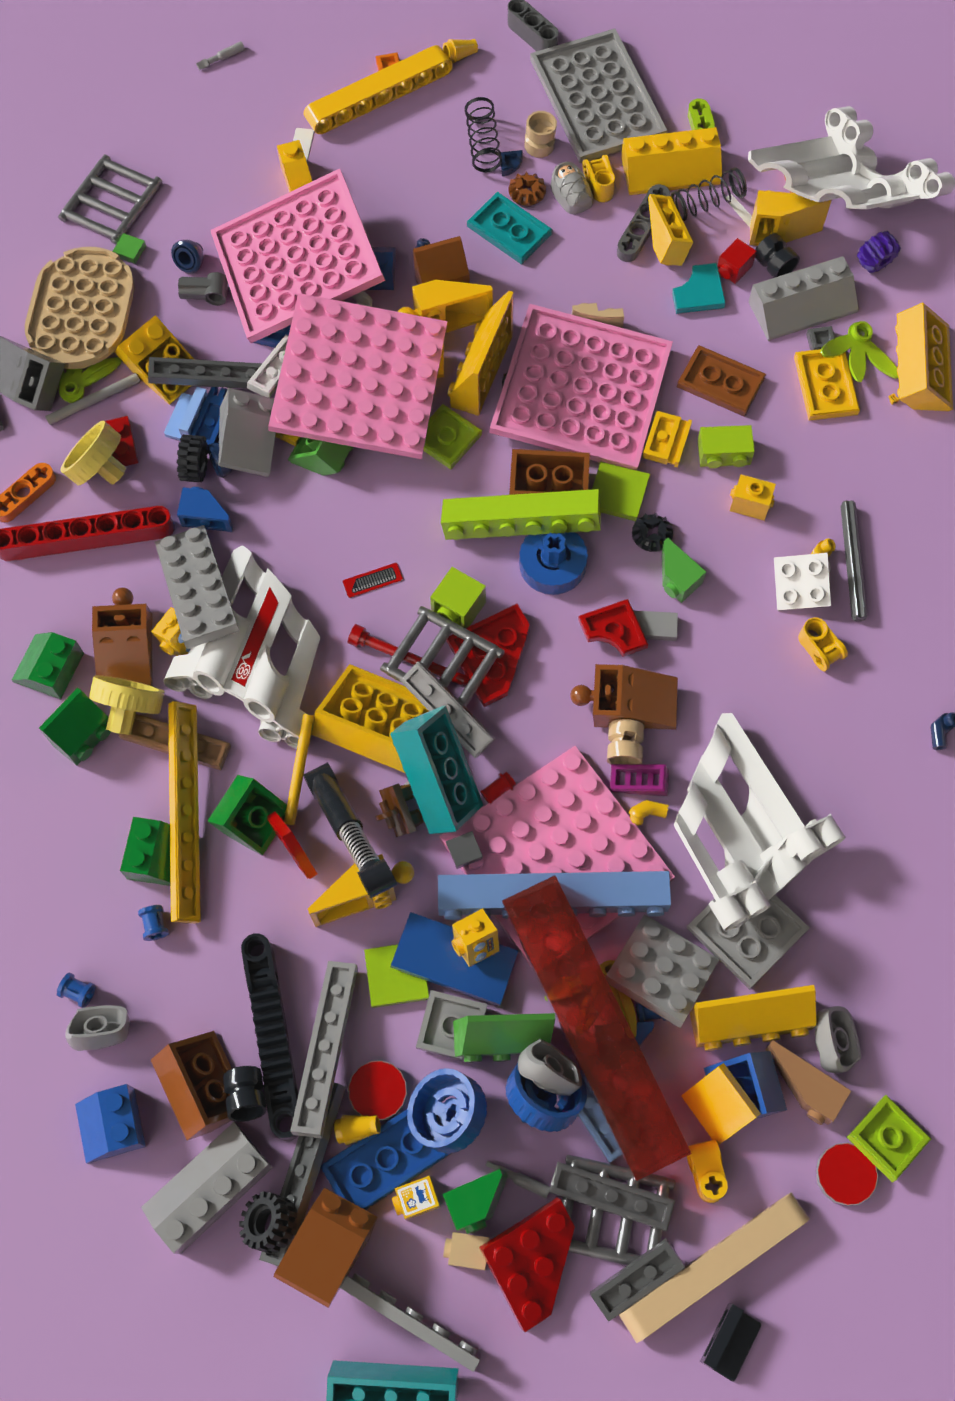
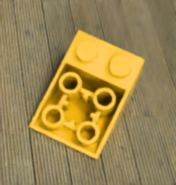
(786, 215)
(148, 341)

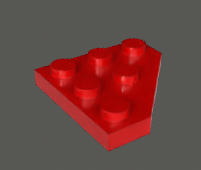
(509, 632)
(531, 1261)

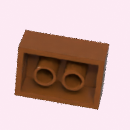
(548, 471)

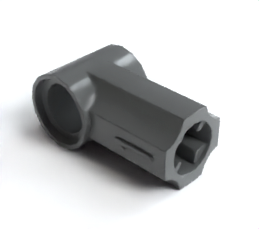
(210, 288)

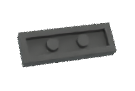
(637, 1279)

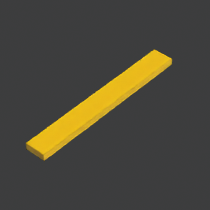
(184, 813)

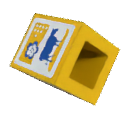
(415, 1198)

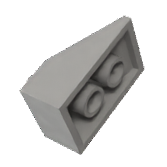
(244, 432)

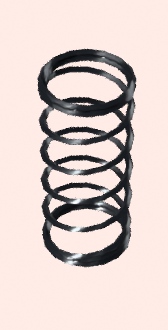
(485, 150)
(732, 185)

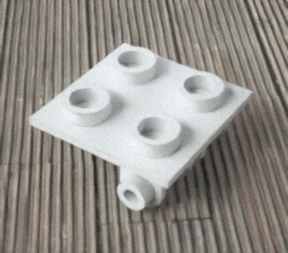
(802, 581)

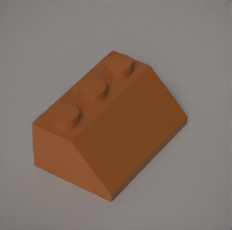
(194, 1083)

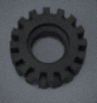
(192, 458)
(280, 1225)

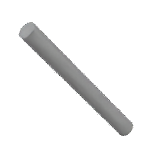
(92, 399)

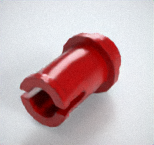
(498, 787)

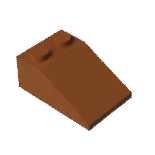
(326, 1247)

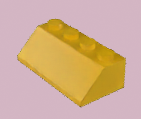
(672, 160)
(924, 359)
(754, 1017)

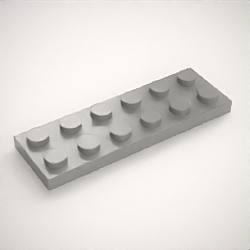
(196, 587)

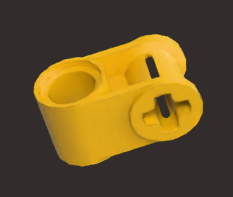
(600, 178)
(824, 648)
(707, 1165)

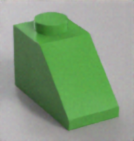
(679, 572)

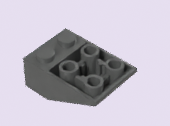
(28, 375)

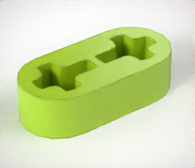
(695, 119)

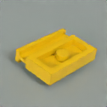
(667, 439)

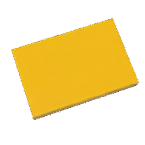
(826, 385)

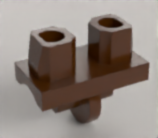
(396, 810)

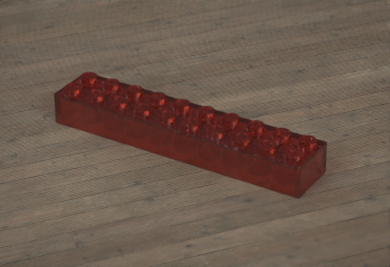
(595, 1029)

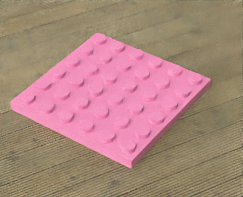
(292, 246)
(358, 376)
(581, 387)
(558, 824)

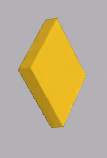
(720, 1104)

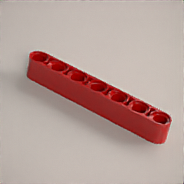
(94, 538)

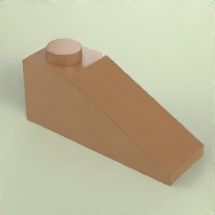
(811, 1087)

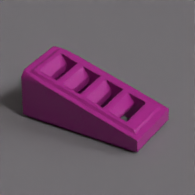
(639, 788)

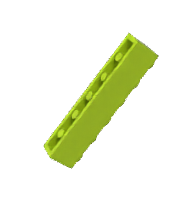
(521, 514)

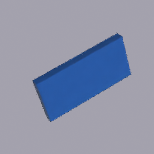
(428, 954)
(379, 1164)

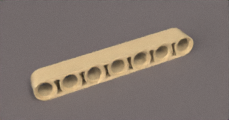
(714, 1267)

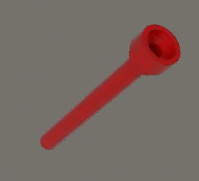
(360, 637)

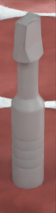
(221, 55)
(524, 1181)

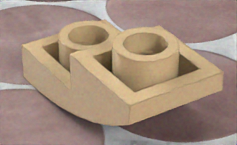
(608, 316)

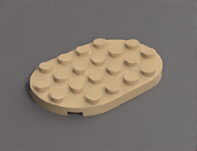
(80, 307)

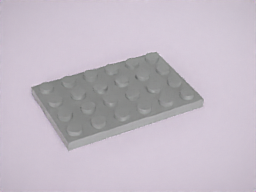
(596, 94)

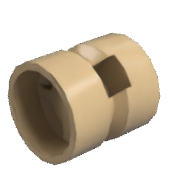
(540, 134)
(625, 742)

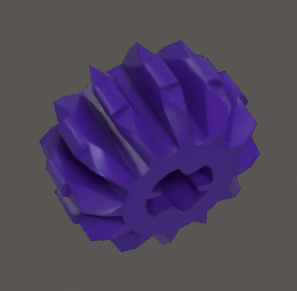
(878, 251)

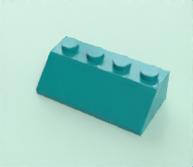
(437, 770)

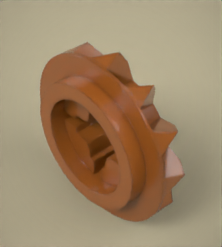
(525, 196)

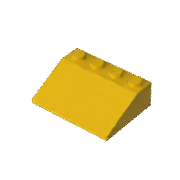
(483, 357)
(363, 713)

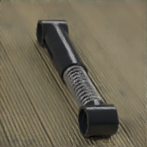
(348, 828)

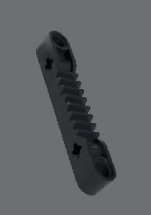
(271, 1033)

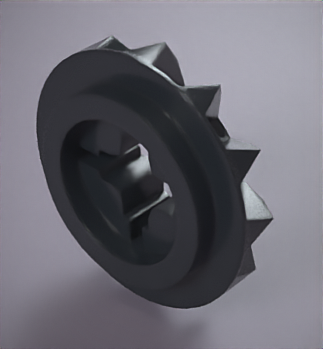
(653, 542)

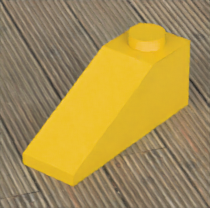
(294, 165)
(669, 232)

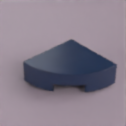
(511, 161)

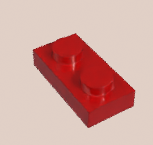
(126, 450)

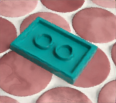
(509, 228)

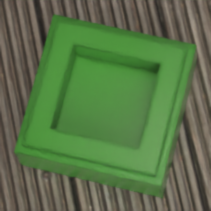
(129, 248)

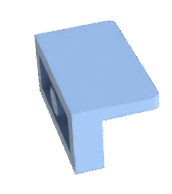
(185, 414)

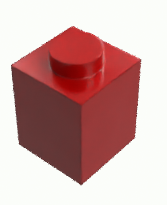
(736, 261)

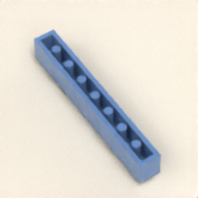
(586, 892)

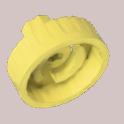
(94, 455)
(125, 700)

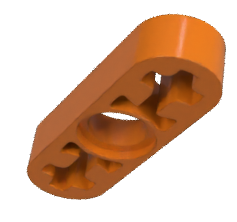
(24, 481)

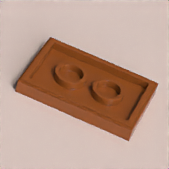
(721, 380)

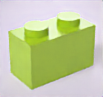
(725, 446)

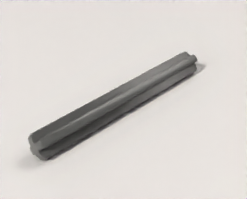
(853, 561)

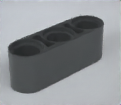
(531, 25)

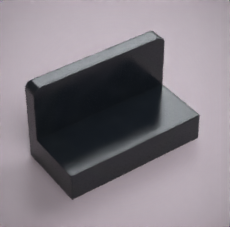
(731, 1342)

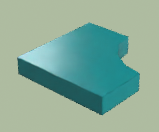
(701, 291)

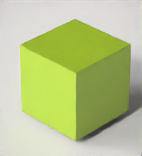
(458, 598)

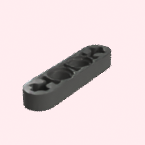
(641, 222)

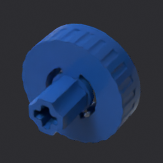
(554, 551)
(537, 1105)
(460, 1116)

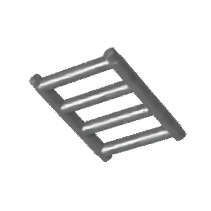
(94, 180)
(447, 627)
(590, 1247)

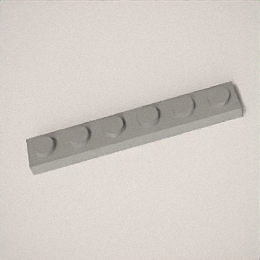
(324, 1050)
(411, 1321)

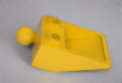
(452, 302)
(349, 896)

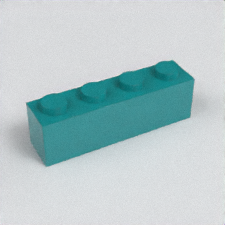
(390, 1382)

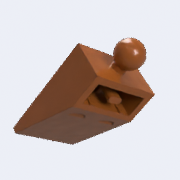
(127, 646)
(636, 696)

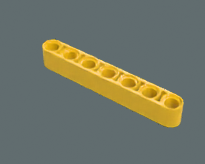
(377, 89)

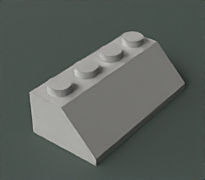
(804, 298)
(205, 1189)

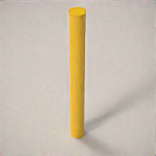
(298, 770)

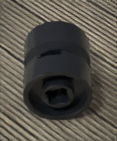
(776, 256)
(246, 1095)

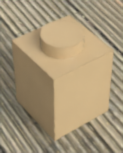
(464, 1251)

